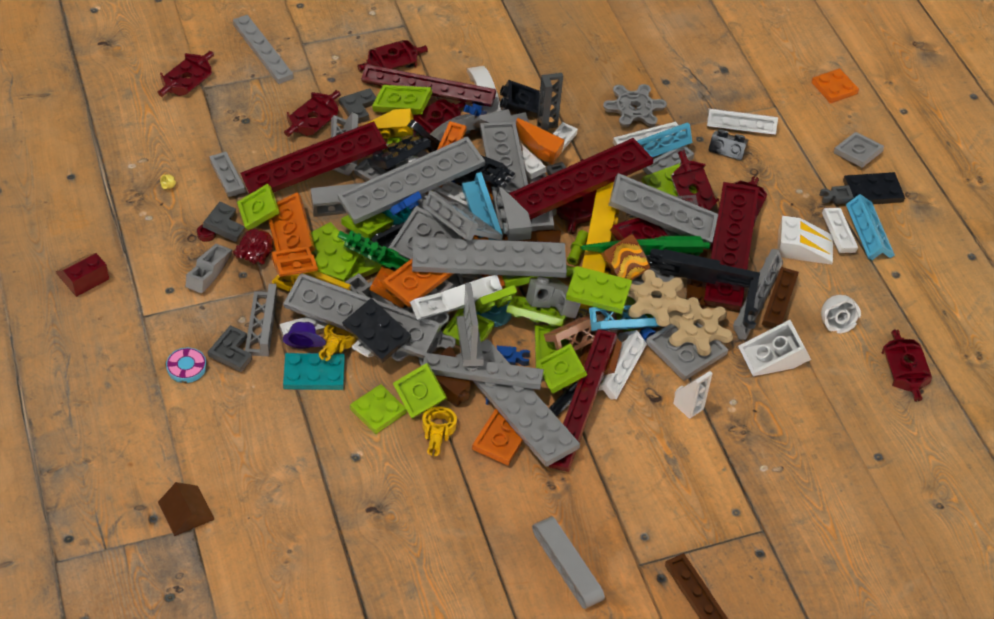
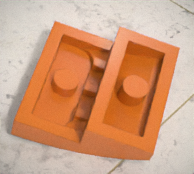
(294, 261)

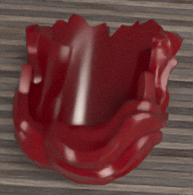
(254, 246)

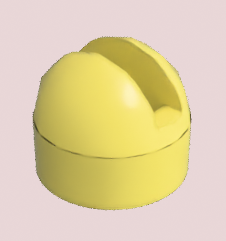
(167, 181)

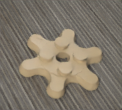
(660, 306)
(701, 336)

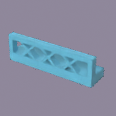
(668, 143)
(480, 202)
(869, 227)
(620, 324)

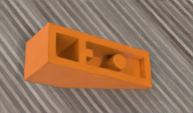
(542, 143)

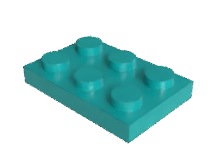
(310, 372)

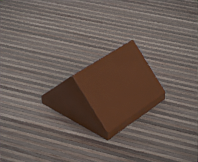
(184, 508)

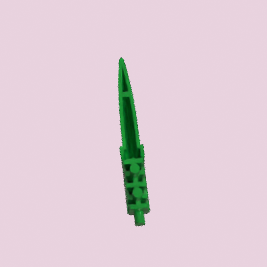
(685, 244)
(371, 250)

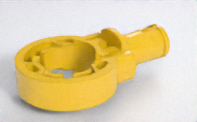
(335, 341)
(438, 430)

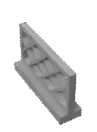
(458, 218)
(468, 332)

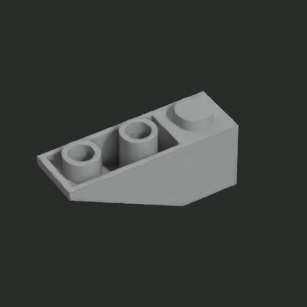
(515, 217)

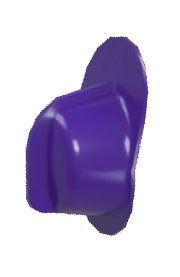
(302, 336)

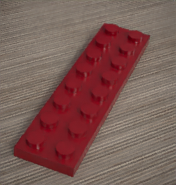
(315, 159)
(582, 178)
(732, 241)

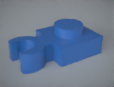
(474, 110)
(411, 202)
(513, 356)

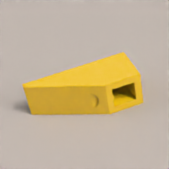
(395, 123)

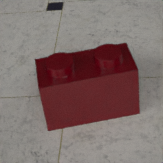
(84, 274)

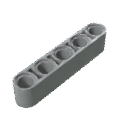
(568, 562)

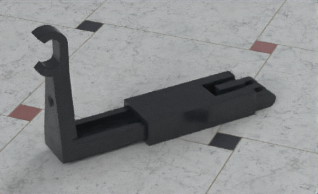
(497, 169)
(708, 271)

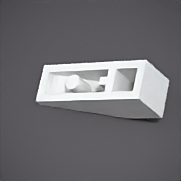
(455, 297)
(692, 397)

